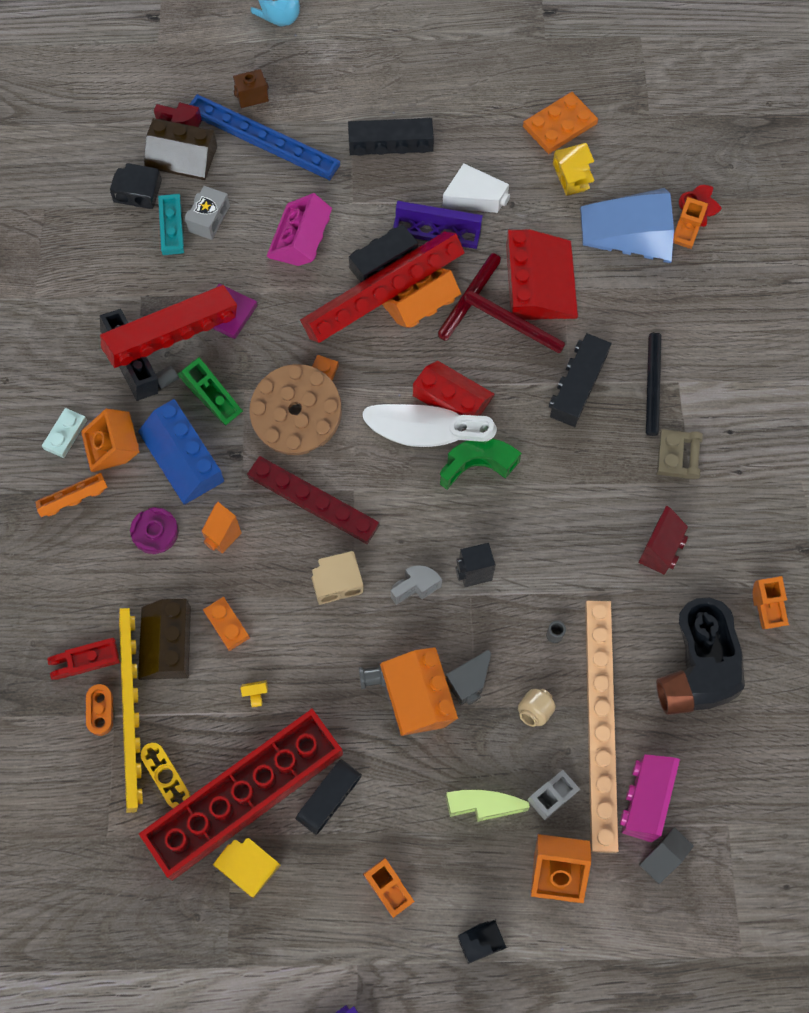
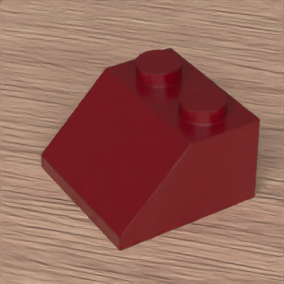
(664, 542)

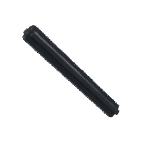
(653, 384)

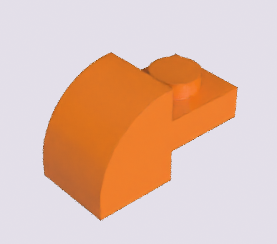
(689, 222)
(769, 598)
(388, 887)

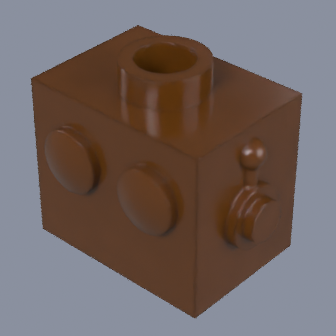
(250, 88)

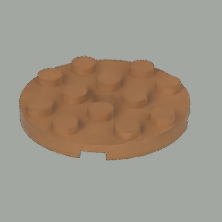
(299, 432)

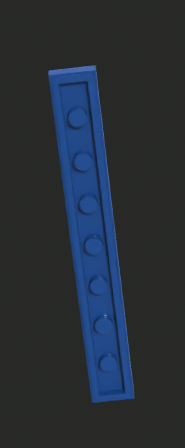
(266, 138)

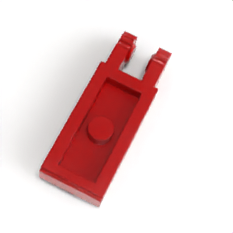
(85, 658)

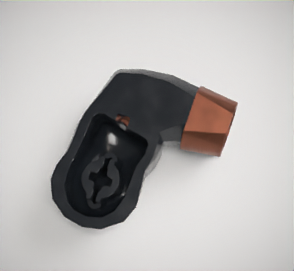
(711, 657)

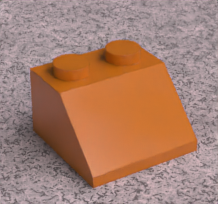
(110, 440)
(561, 868)

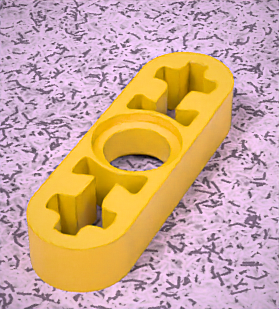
(150, 764)

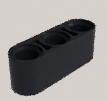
(328, 797)

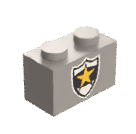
(207, 212)

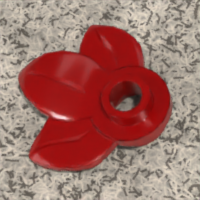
(702, 194)

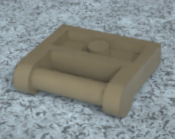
(671, 454)

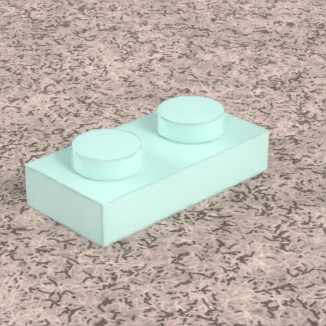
(64, 433)

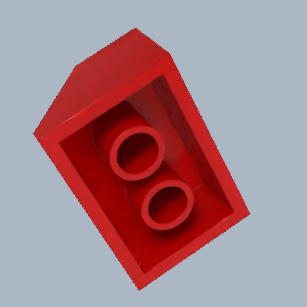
(450, 390)

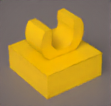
(254, 690)

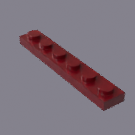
(313, 500)

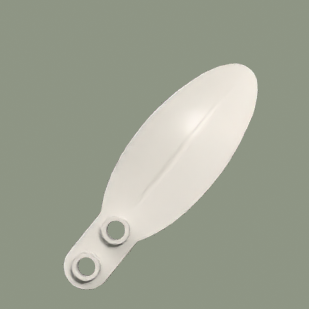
(426, 425)

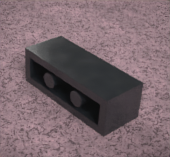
(381, 252)

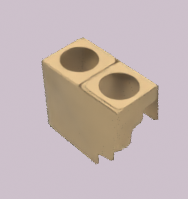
(337, 578)

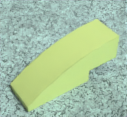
(484, 803)

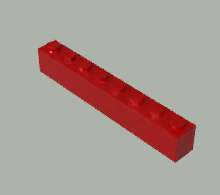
(382, 286)

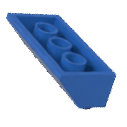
(180, 452)

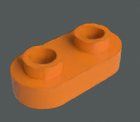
(99, 711)

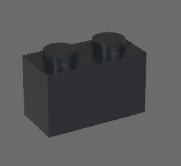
(475, 565)

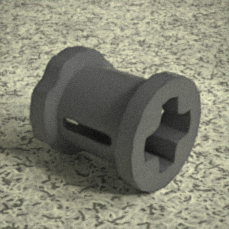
(371, 677)

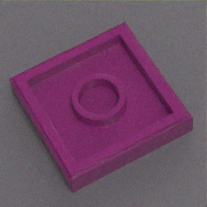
(244, 310)

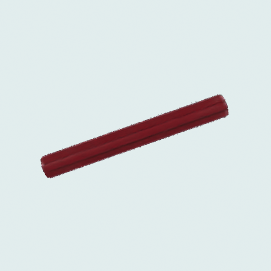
(462, 307)
(514, 321)

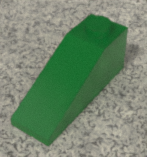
(209, 391)

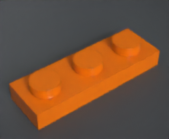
(71, 495)

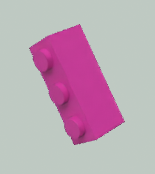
(300, 230)
(649, 797)

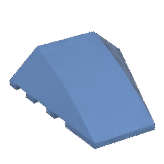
(631, 224)

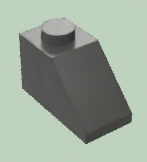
(469, 679)

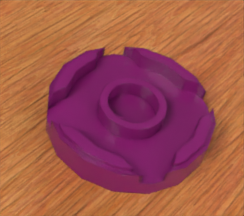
(154, 530)

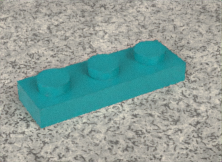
(171, 224)

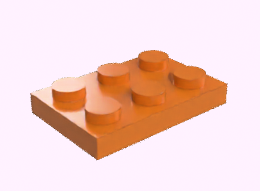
(560, 122)

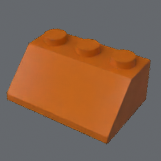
(423, 298)
(419, 691)

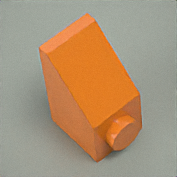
(220, 528)

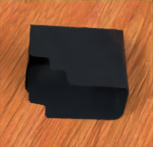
(136, 186)
(481, 941)

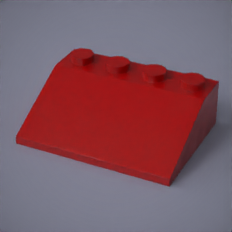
(540, 276)

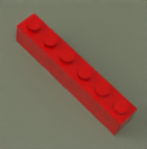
(168, 326)

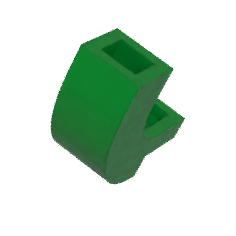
(491, 454)

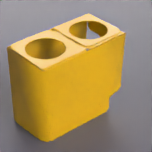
(573, 168)
(247, 866)

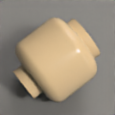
(536, 707)

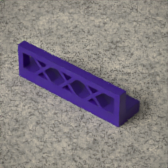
(435, 217)

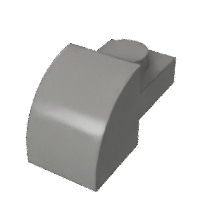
(419, 580)
(553, 795)

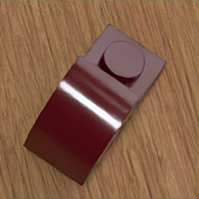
(183, 114)

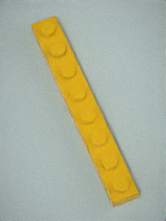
(130, 719)

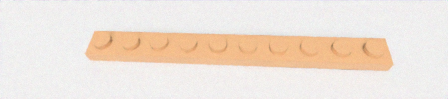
(601, 728)

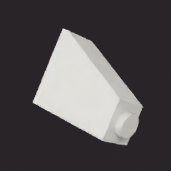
(475, 191)

